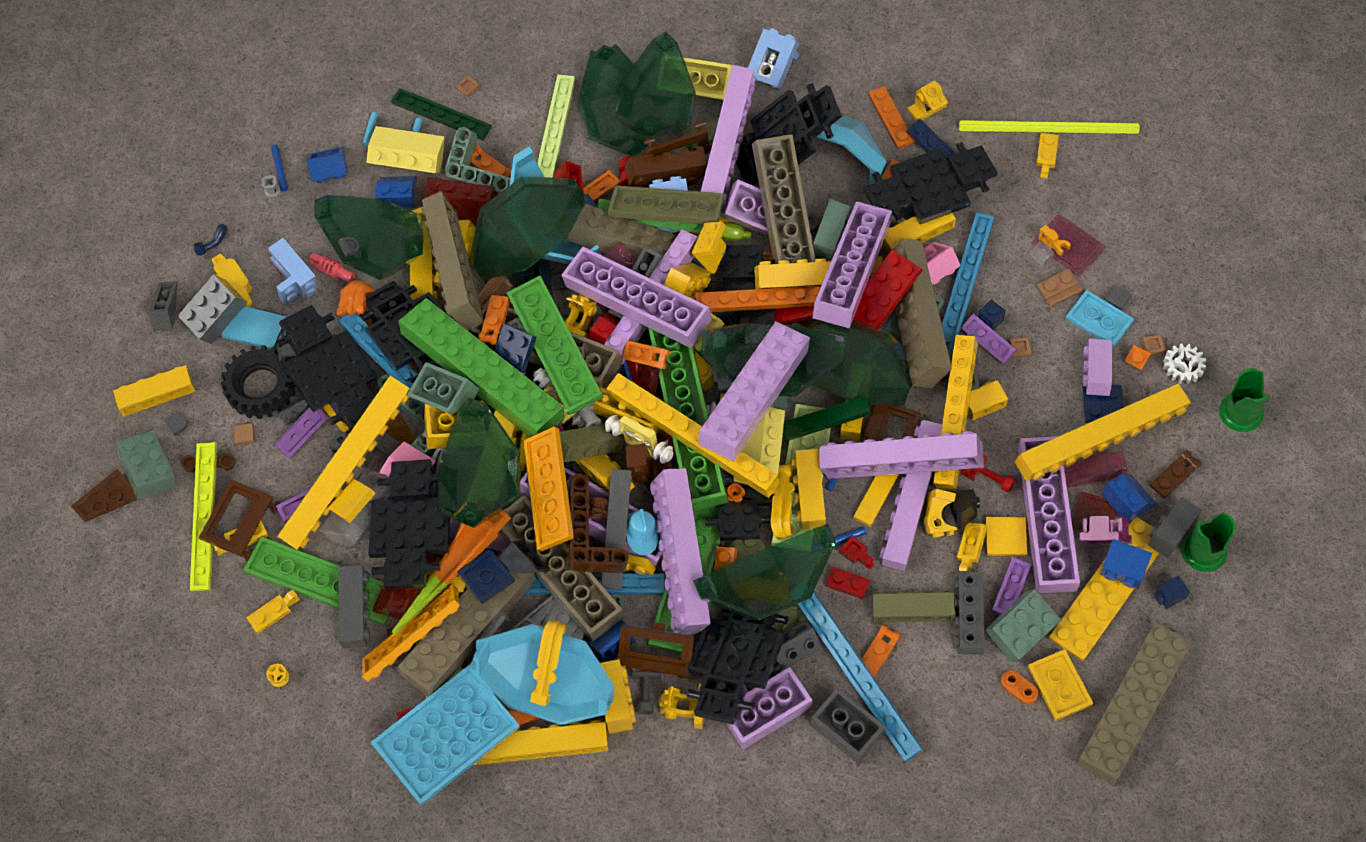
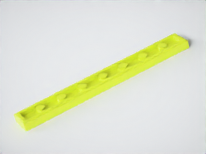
(203, 507)

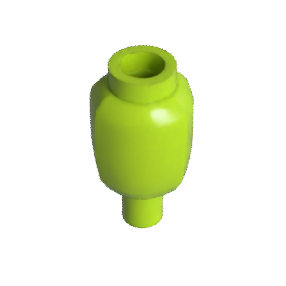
(735, 232)

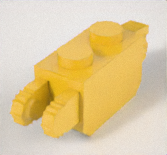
(231, 272)

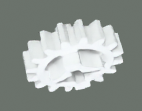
(1179, 369)

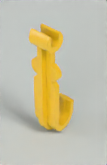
(782, 504)
(547, 661)

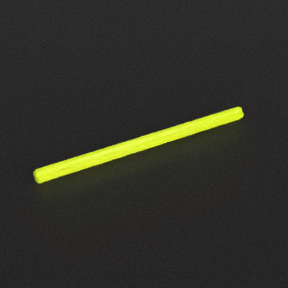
(1060, 127)

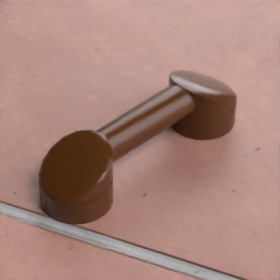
(226, 462)

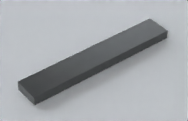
(617, 522)

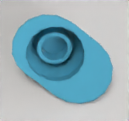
(641, 532)

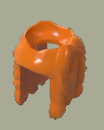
(353, 299)

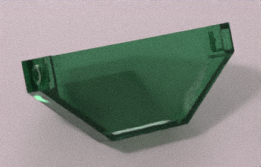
(657, 91)
(599, 99)
(524, 224)
(386, 232)
(733, 345)
(868, 366)
(477, 467)
(771, 577)

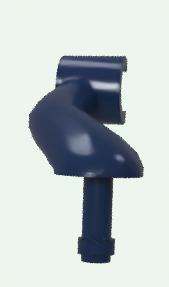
(201, 249)

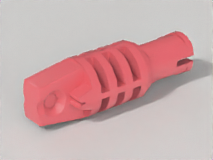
(331, 267)

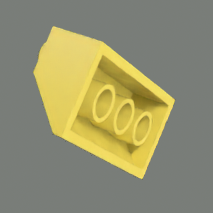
(709, 78)
(406, 149)
(766, 441)

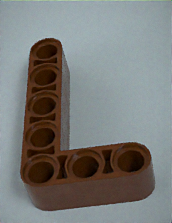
(581, 531)

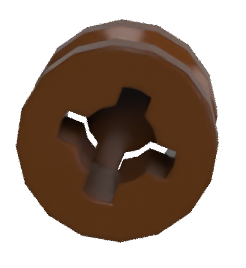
(598, 508)

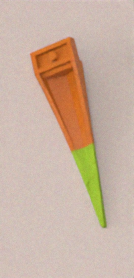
(463, 550)

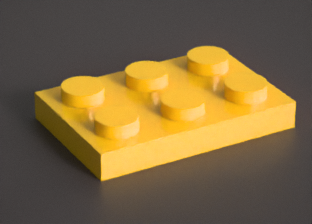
(1060, 685)

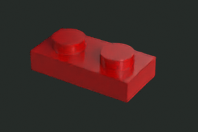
(847, 582)

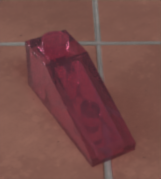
(1096, 469)

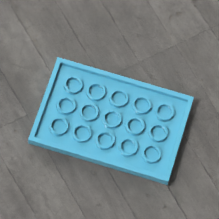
(445, 735)

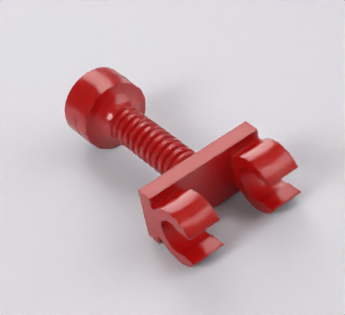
(1006, 482)

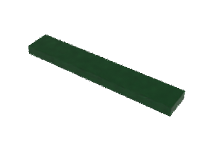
(440, 113)
(826, 418)

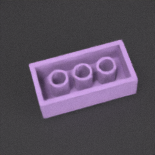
(746, 207)
(774, 707)

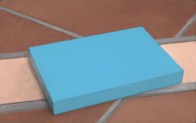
(1099, 318)
(254, 328)

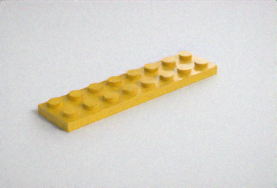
(1098, 603)

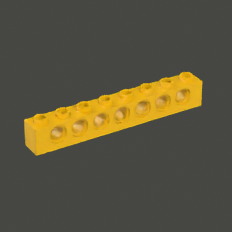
(957, 400)

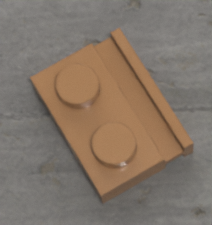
(495, 286)
(1059, 288)

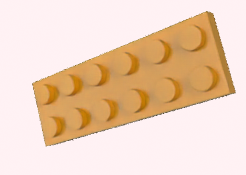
(548, 489)
(417, 629)

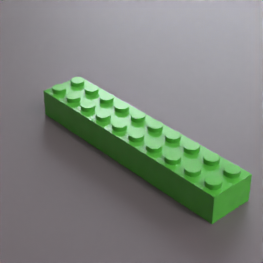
(468, 357)
(685, 393)

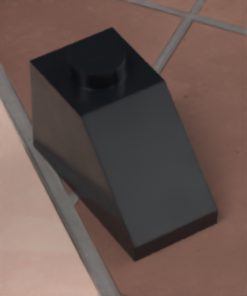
(964, 507)
(522, 559)

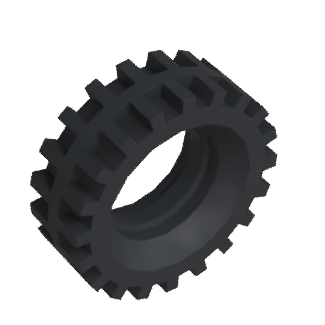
(245, 365)

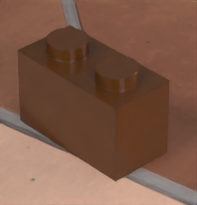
(639, 463)

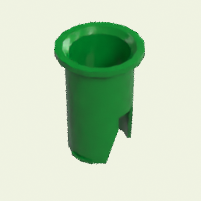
(1249, 411)
(1197, 548)

